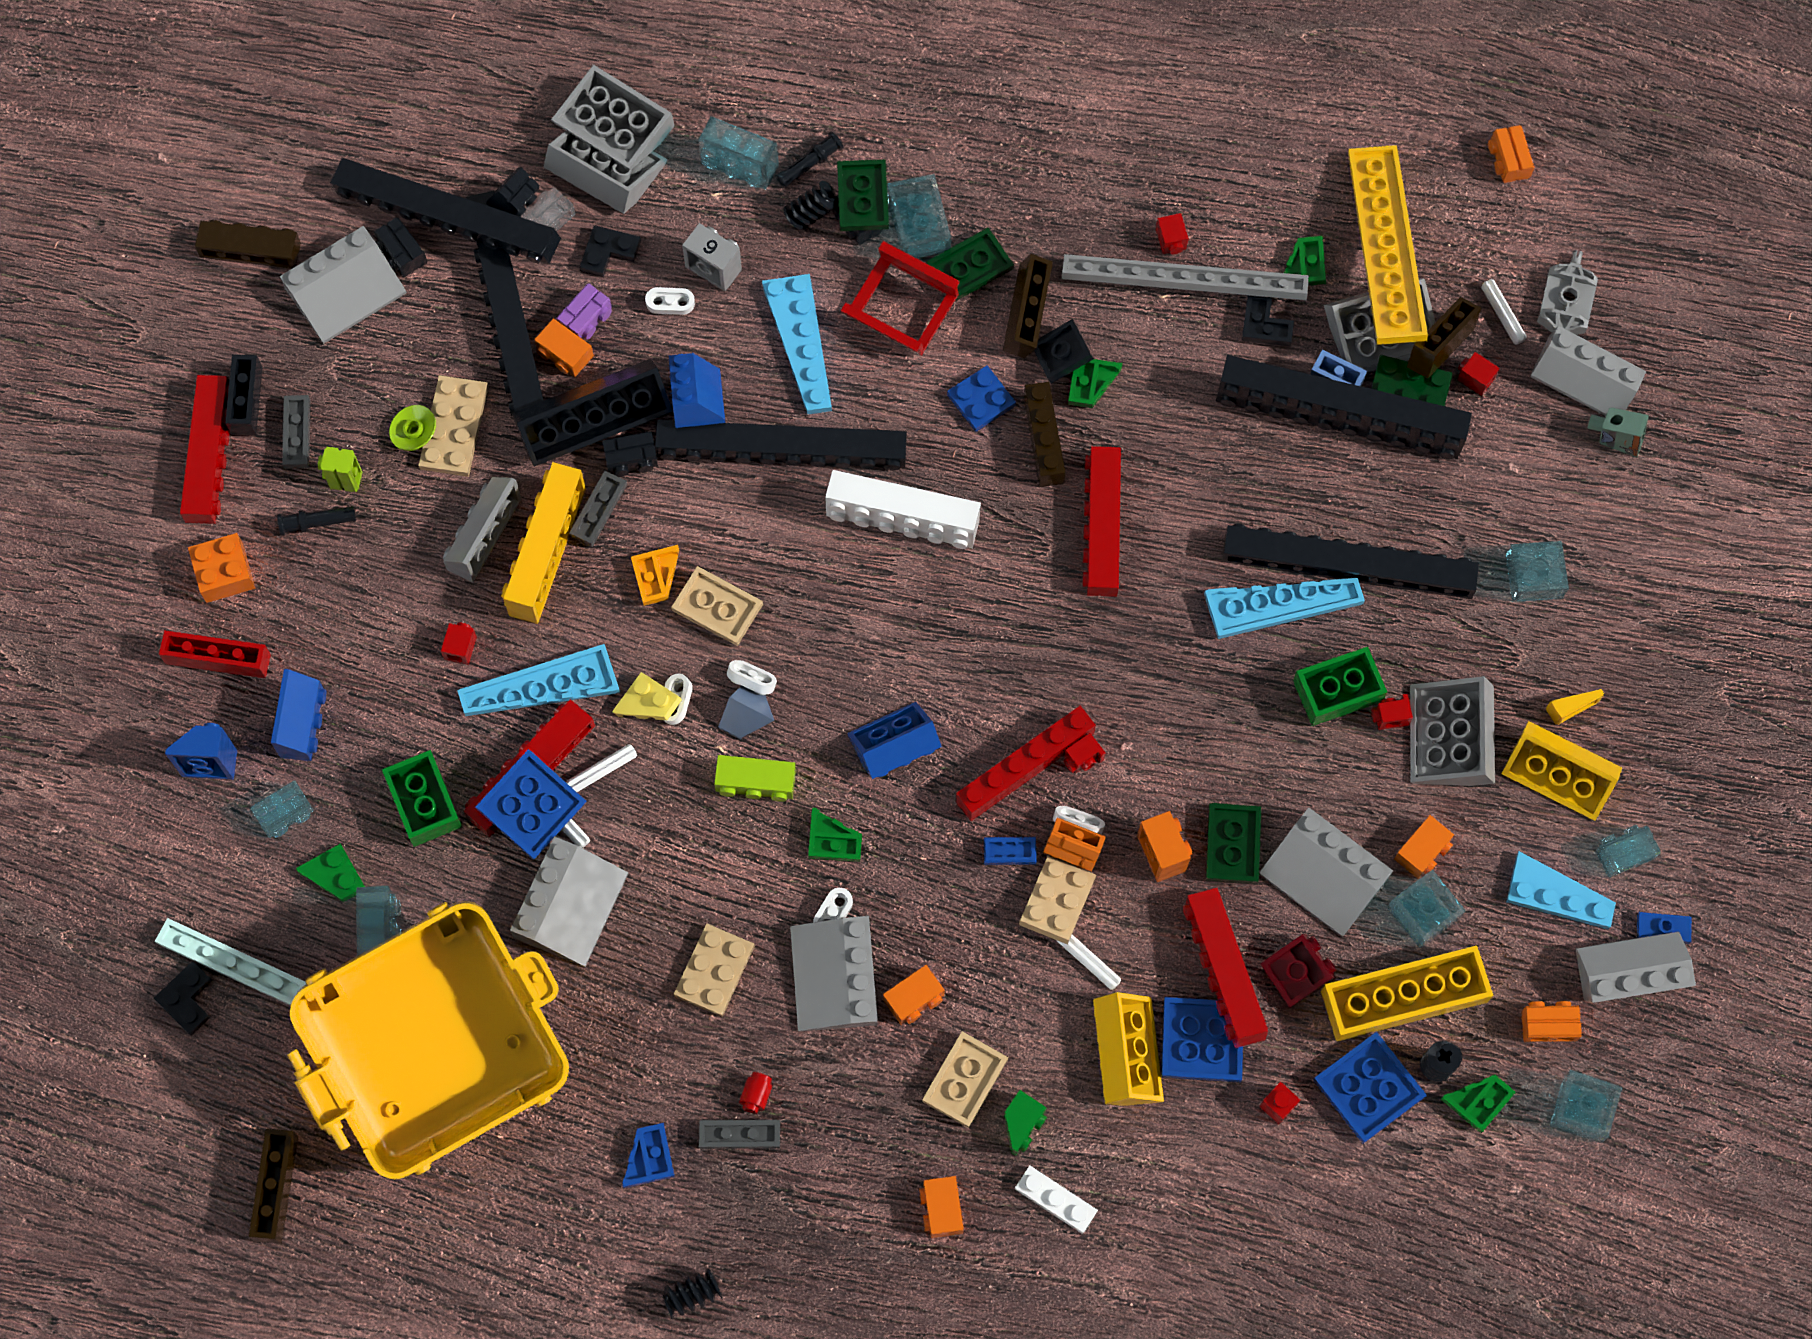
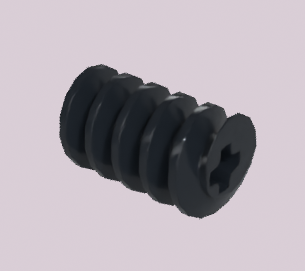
(811, 206)
(1450, 1058)
(691, 1293)

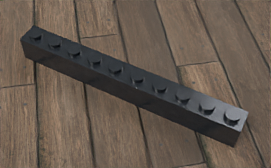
(445, 211)
(509, 322)
(783, 445)
(1345, 560)

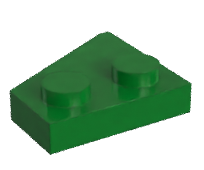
(1308, 260)
(1092, 381)
(832, 839)
(333, 873)
(1480, 1101)

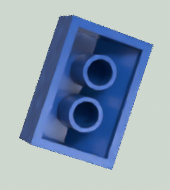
(695, 391)
(298, 716)
(895, 740)
(204, 753)

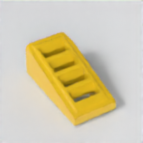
(1568, 707)

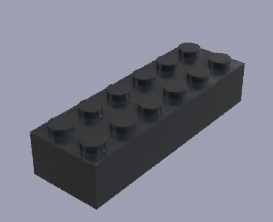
(592, 412)

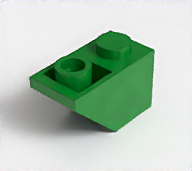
(1021, 1119)

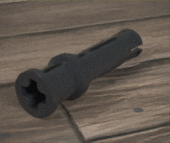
(818, 153)
(303, 521)

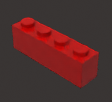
(214, 654)

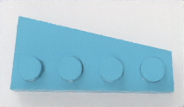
(1553, 893)

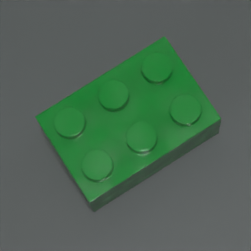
(1339, 686)
(422, 798)

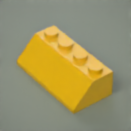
(1562, 771)
(1128, 1049)

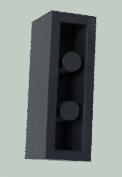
(244, 395)

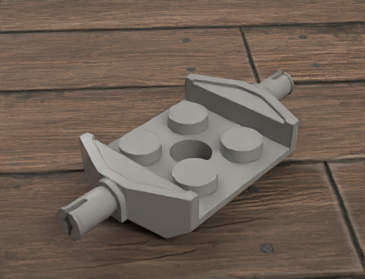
(1556, 309)

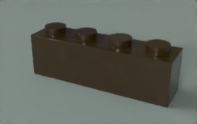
(248, 244)
(1027, 306)
(1444, 337)
(1044, 434)
(273, 1186)

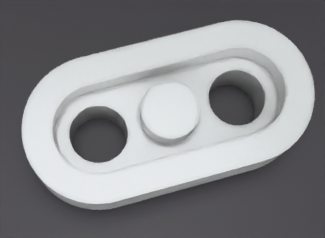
(670, 301)
(751, 677)
(673, 684)
(1079, 818)
(829, 910)

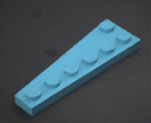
(796, 321)
(1260, 607)
(558, 680)

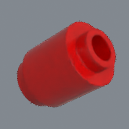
(756, 1092)

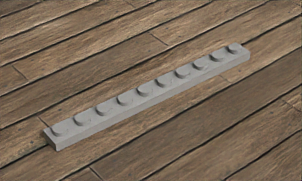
(1185, 277)

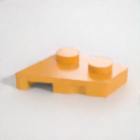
(655, 573)

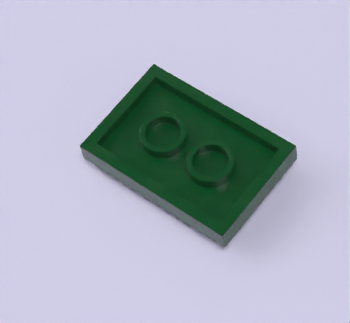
(862, 195)
(974, 262)
(1395, 378)
(1233, 843)

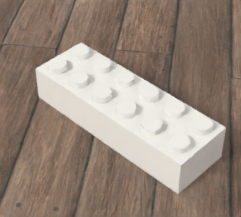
(902, 509)

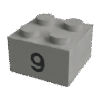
(712, 256)

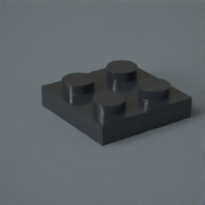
(1062, 351)

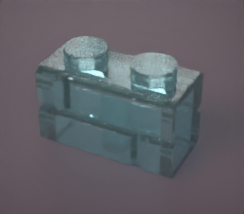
(282, 810)
(1627, 850)

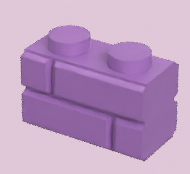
(585, 312)

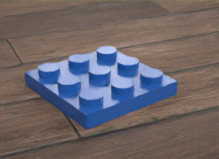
(530, 804)
(1197, 1042)
(1369, 1087)

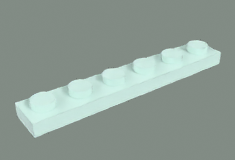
(229, 961)

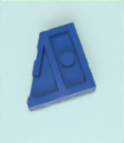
(649, 1157)

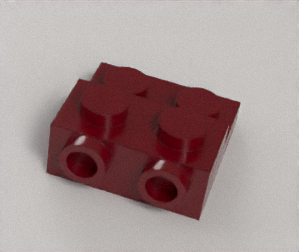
(1299, 969)

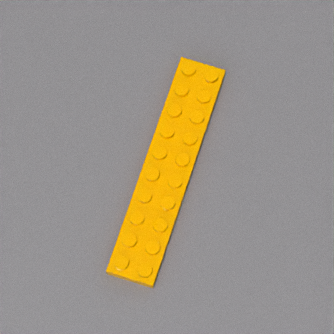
(1387, 245)

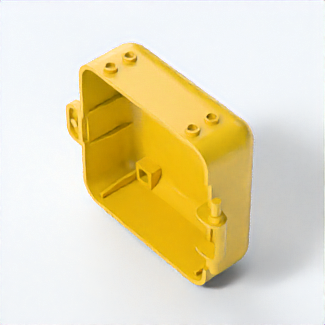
(427, 1040)

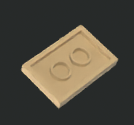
(717, 606)
(1057, 900)
(714, 970)
(965, 1079)

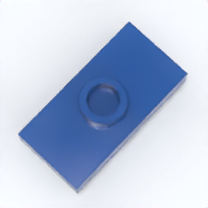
(1010, 851)
(1655, 924)

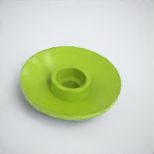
(407, 422)

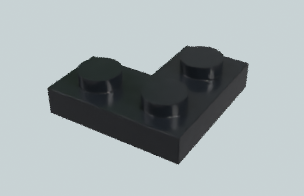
(606, 244)
(1263, 329)
(178, 998)

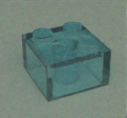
(1537, 571)
(1426, 909)
(1586, 1106)

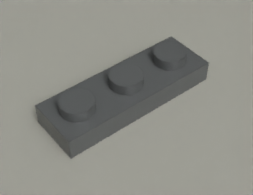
(296, 431)
(598, 508)
(739, 1134)

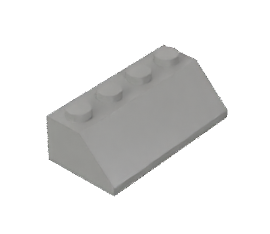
(1587, 372)
(482, 528)
(1634, 967)

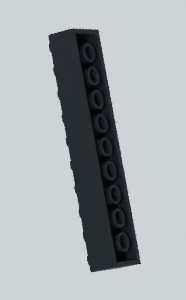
(1343, 407)

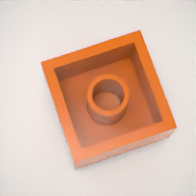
(221, 567)
(1164, 846)

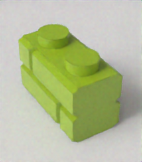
(340, 469)

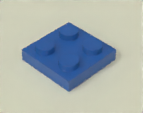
(981, 398)

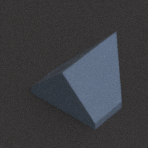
(745, 713)

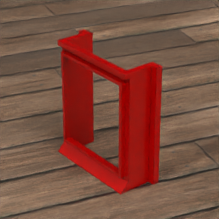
(931, 276)

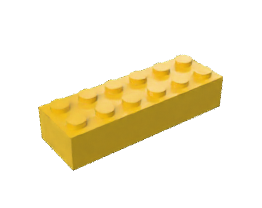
(544, 542)
(1406, 993)

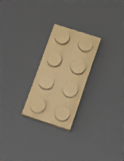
(458, 416)

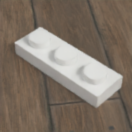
(1056, 1199)

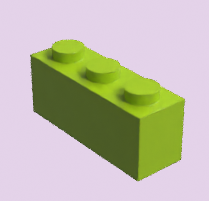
(755, 778)

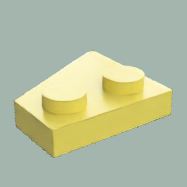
(647, 700)

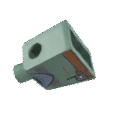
(1621, 430)

